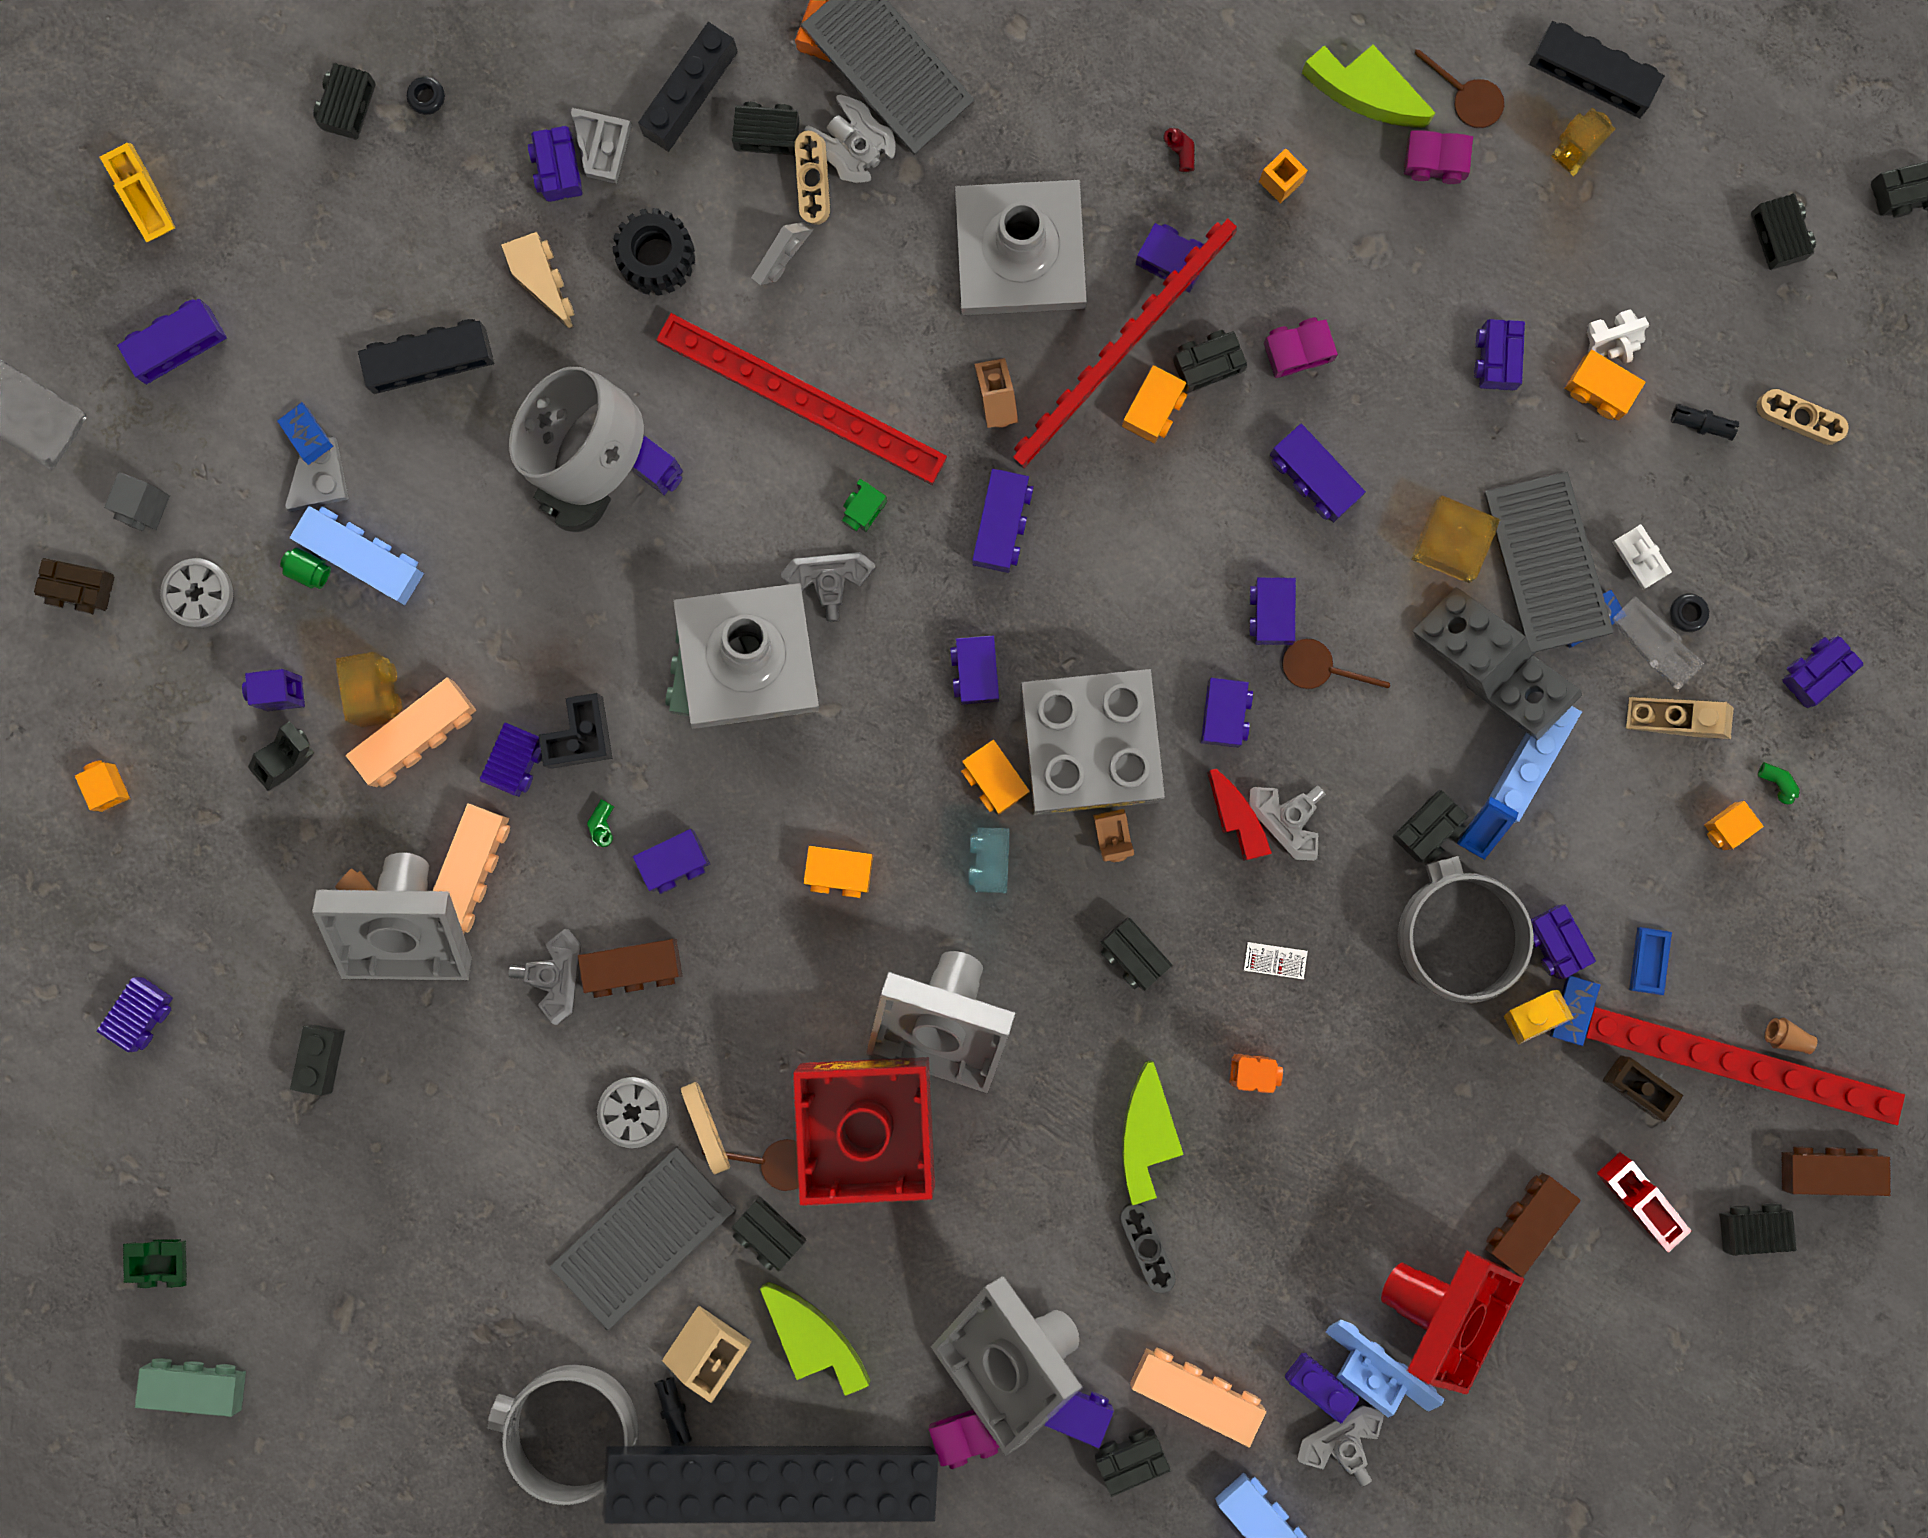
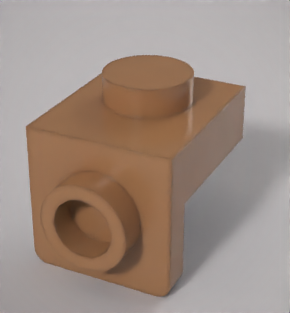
(1113, 835)

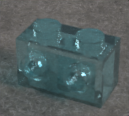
(992, 855)

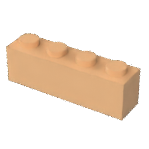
(411, 733)
(471, 859)
(1197, 1396)

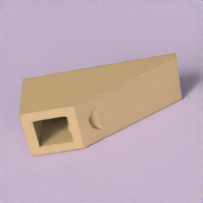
(531, 268)
(1681, 717)

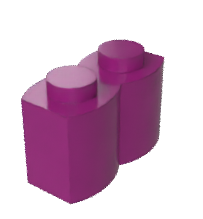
(1438, 156)
(1300, 347)
(961, 1438)

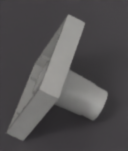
(1017, 274)
(753, 686)
(396, 929)
(942, 1023)
(1010, 1363)

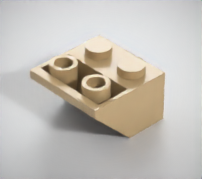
(705, 1353)

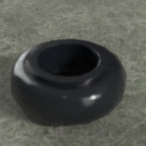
(428, 107)
(1700, 606)

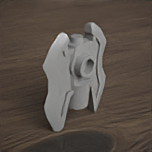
(855, 143)

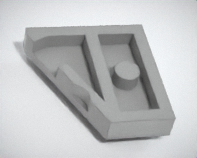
(601, 143)
(781, 251)
(318, 482)

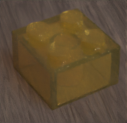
(1455, 539)
(368, 689)

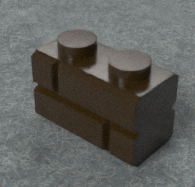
(74, 585)
(1642, 1088)

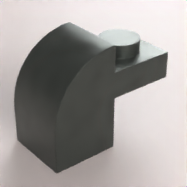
(571, 516)
(282, 757)

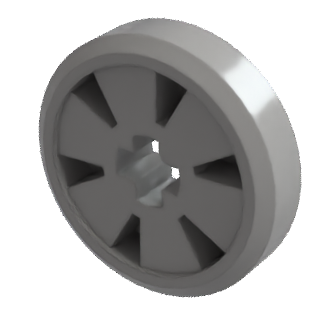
(211, 604)
(626, 1131)

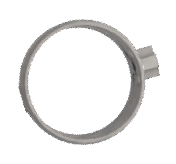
(587, 474)
(1445, 872)
(505, 1419)

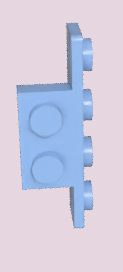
(1377, 1375)

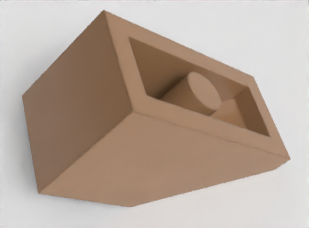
(996, 393)

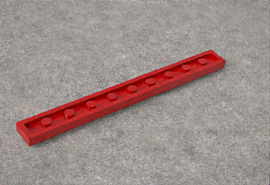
(1132, 333)
(801, 399)
(1745, 1066)

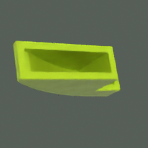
(1369, 88)
(1147, 1134)
(813, 1339)

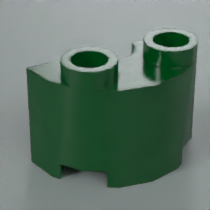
(155, 1262)

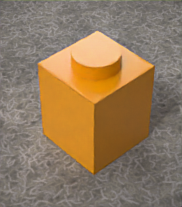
(1283, 176)
(101, 786)
(1733, 826)

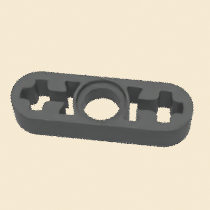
(1165, 1266)

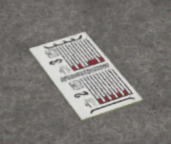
(1275, 960)

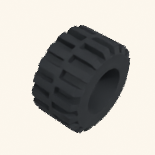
(643, 229)

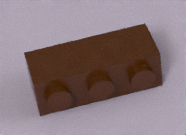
(630, 967)
(1836, 1172)
(1531, 1223)

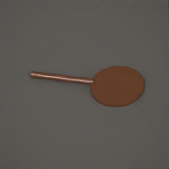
(1476, 102)
(1311, 664)
(778, 1164)

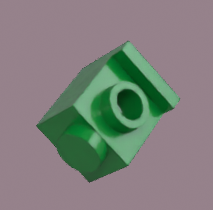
(863, 507)

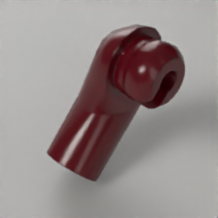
(1183, 146)

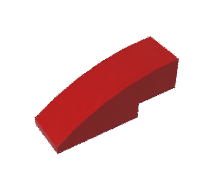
(1238, 816)
(1644, 1201)

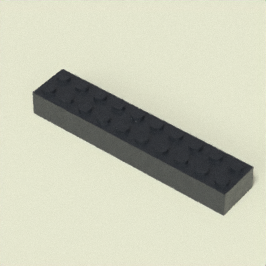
(769, 1484)

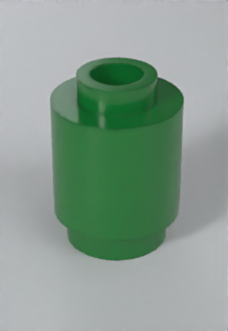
(305, 568)

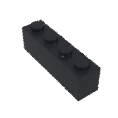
(1597, 69)
(688, 86)
(425, 356)

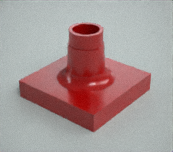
(1457, 1317)

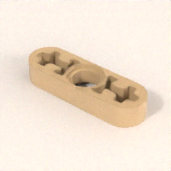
(818, 153)
(1820, 433)
(705, 1128)

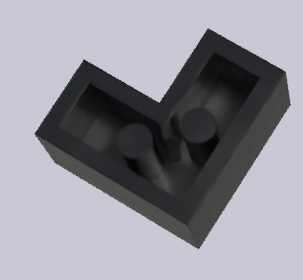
(586, 739)

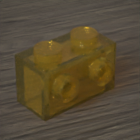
(1582, 140)

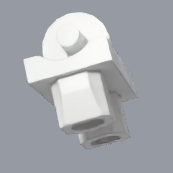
(1619, 340)
(1642, 557)

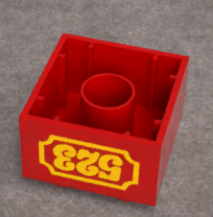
(864, 1131)

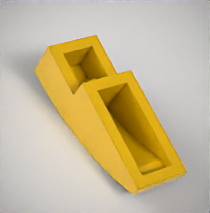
(137, 191)

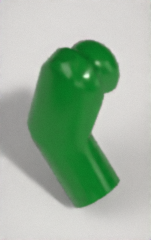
(1788, 788)
(598, 825)

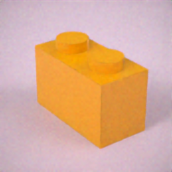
(1604, 385)
(1154, 404)
(994, 777)
(838, 870)

